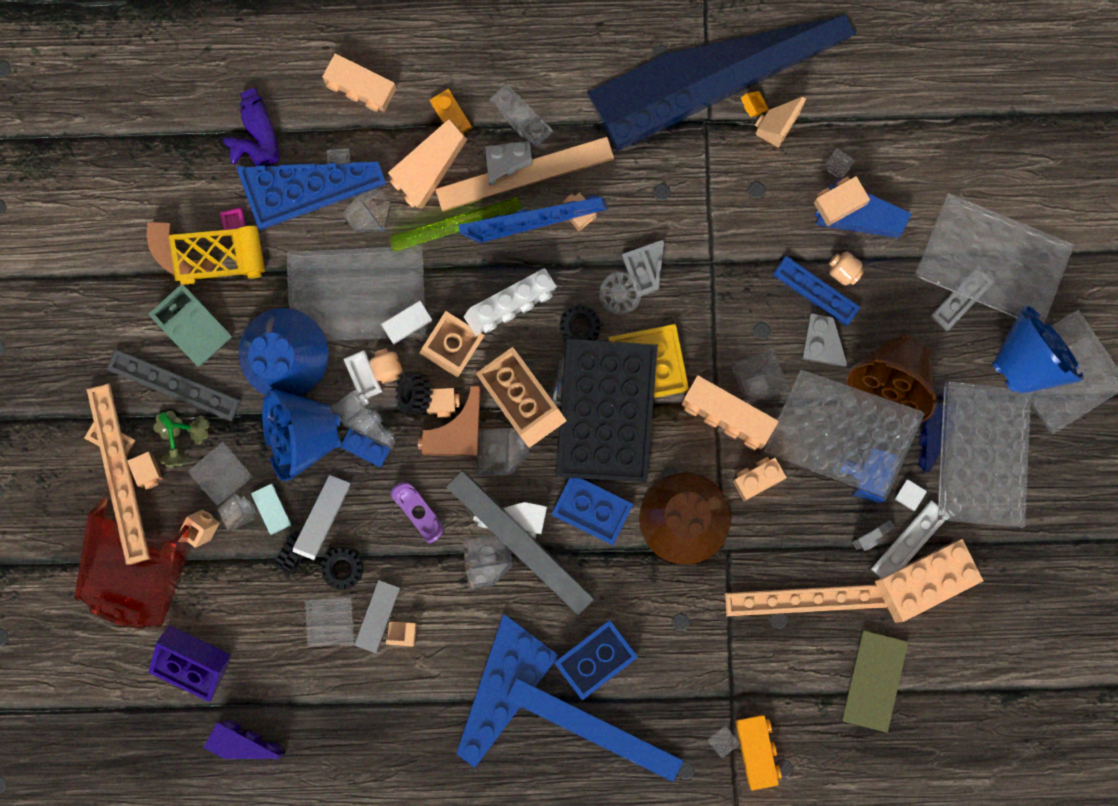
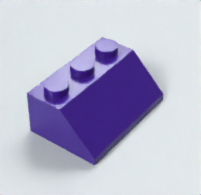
(189, 663)

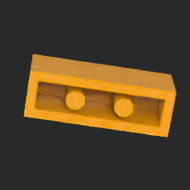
(758, 752)

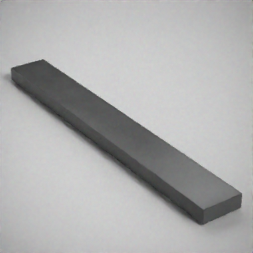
(520, 542)

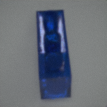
(931, 439)

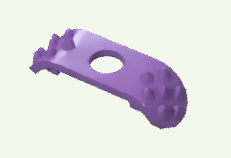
(407, 498)

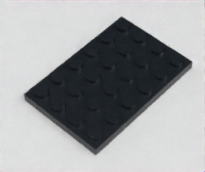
(606, 409)

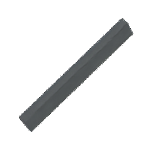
(174, 385)

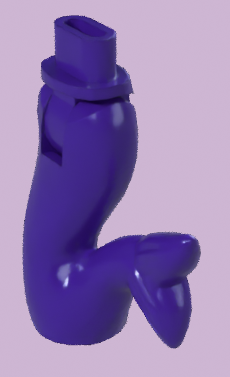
(258, 124)

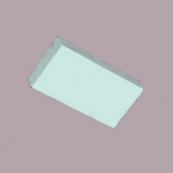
(271, 509)

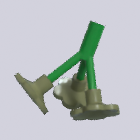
(168, 427)

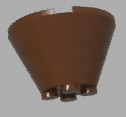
(898, 373)
(685, 518)

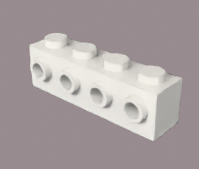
(510, 301)

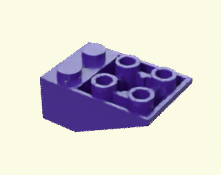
(233, 743)

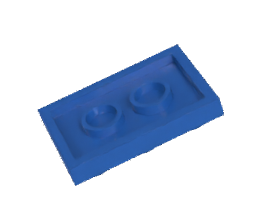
(592, 509)

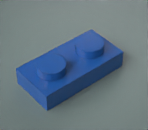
(365, 448)

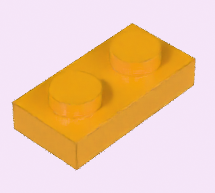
(448, 108)

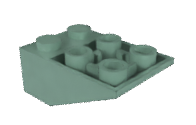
(190, 325)

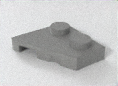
(507, 159)
(645, 266)
(823, 342)
(871, 538)

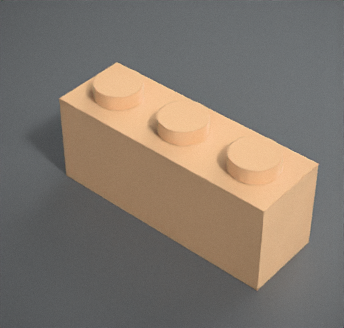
(359, 83)

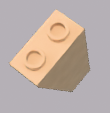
(427, 164)

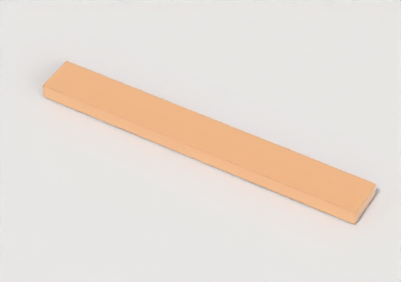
(541, 170)
(118, 474)
(803, 600)

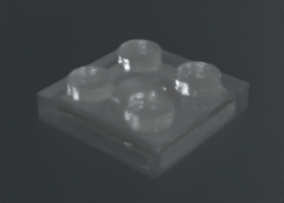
(220, 474)
(329, 622)

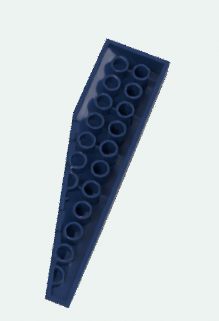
(704, 75)

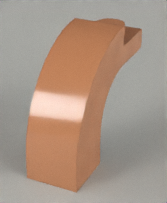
(159, 247)

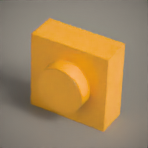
(754, 104)

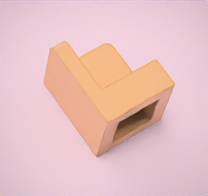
(402, 634)

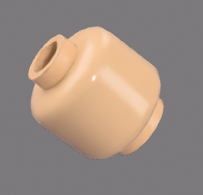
(846, 268)
(385, 366)

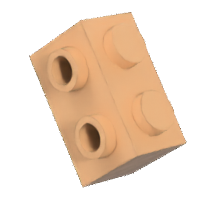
(841, 200)
(759, 479)

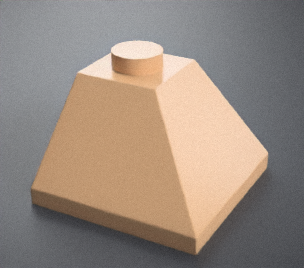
(779, 121)

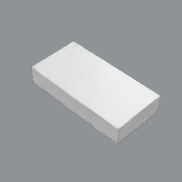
(406, 322)
(362, 375)

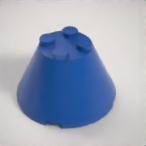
(283, 352)
(1035, 356)
(297, 432)

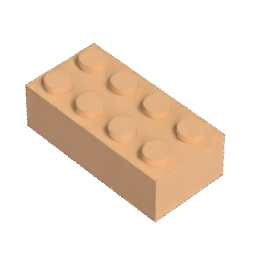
(521, 397)
(730, 413)
(929, 581)

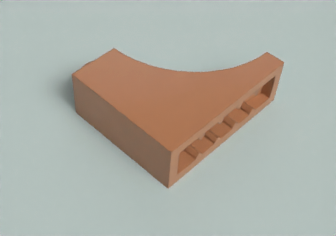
(458, 436)

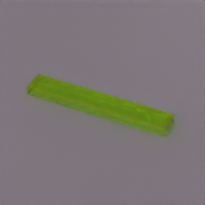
(450, 225)

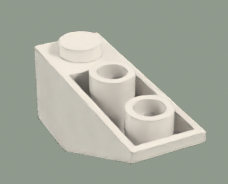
(528, 515)

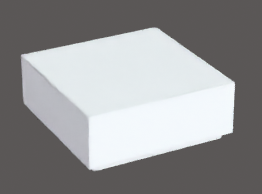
(910, 495)

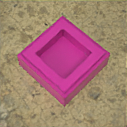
(233, 219)

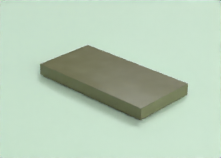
(874, 681)

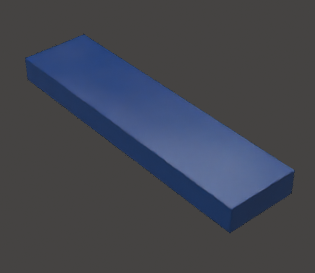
(816, 291)

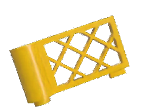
(246, 254)

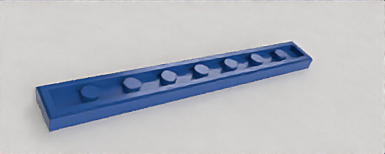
(594, 729)

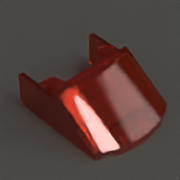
(125, 593)

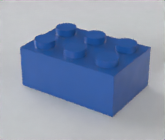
(596, 660)

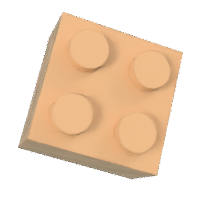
(451, 344)

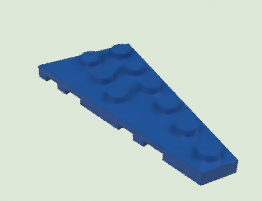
(297, 189)
(526, 220)
(511, 657)

